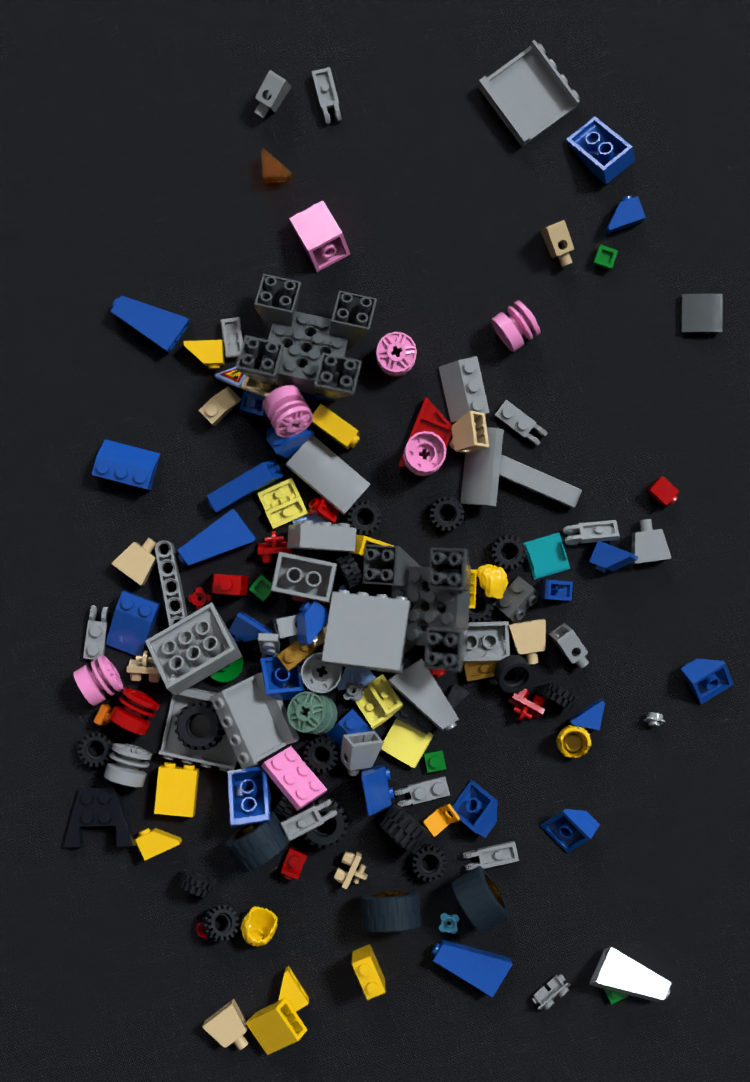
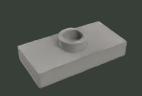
(232, 336)

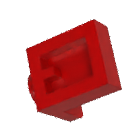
(323, 509)
(293, 864)

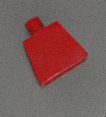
(229, 584)

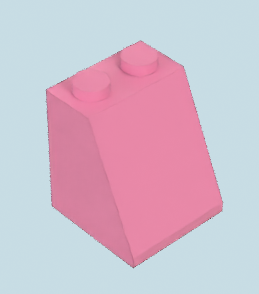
(320, 236)

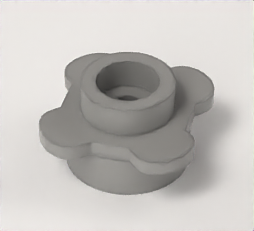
(357, 696)
(654, 719)

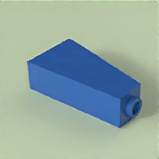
(154, 323)
(245, 485)
(220, 537)
(473, 965)

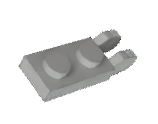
(326, 92)
(519, 421)
(592, 532)
(96, 634)
(269, 644)
(424, 791)
(306, 820)
(493, 855)

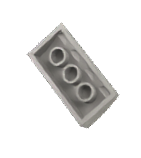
(482, 472)
(328, 474)
(487, 641)

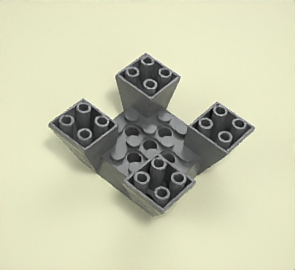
(306, 347)
(437, 598)

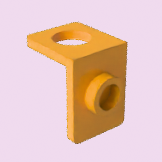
(440, 819)

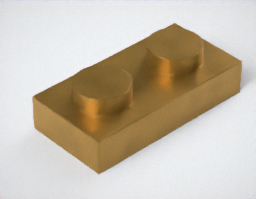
(295, 655)
(479, 669)

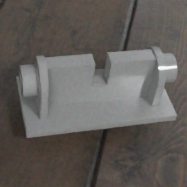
(546, 998)

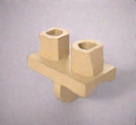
(143, 664)
(346, 876)

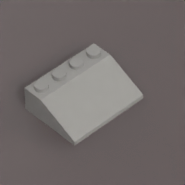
(193, 649)

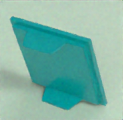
(546, 556)

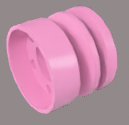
(517, 325)
(391, 363)
(287, 411)
(432, 445)
(95, 682)

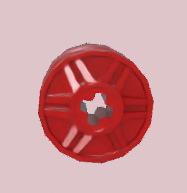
(133, 713)

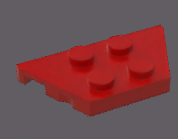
(432, 421)

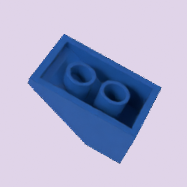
(601, 149)
(132, 623)
(376, 788)
(249, 796)

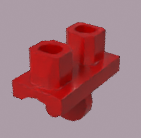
(272, 545)
(525, 707)

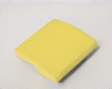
(282, 502)
(379, 702)
(406, 743)

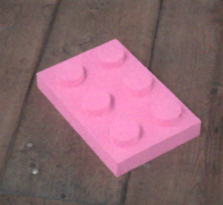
(294, 778)

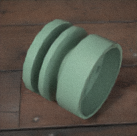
(320, 717)

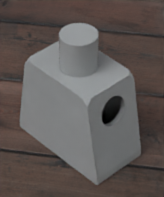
(276, 88)
(649, 544)
(285, 626)
(570, 645)
(360, 751)

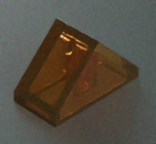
(273, 170)

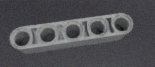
(539, 482)
(165, 578)

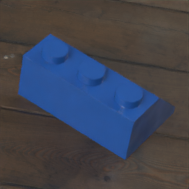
(126, 464)

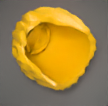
(492, 580)
(573, 741)
(259, 926)

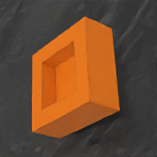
(103, 714)

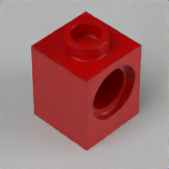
(663, 491)

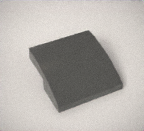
(702, 313)

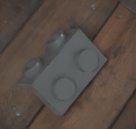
(517, 599)

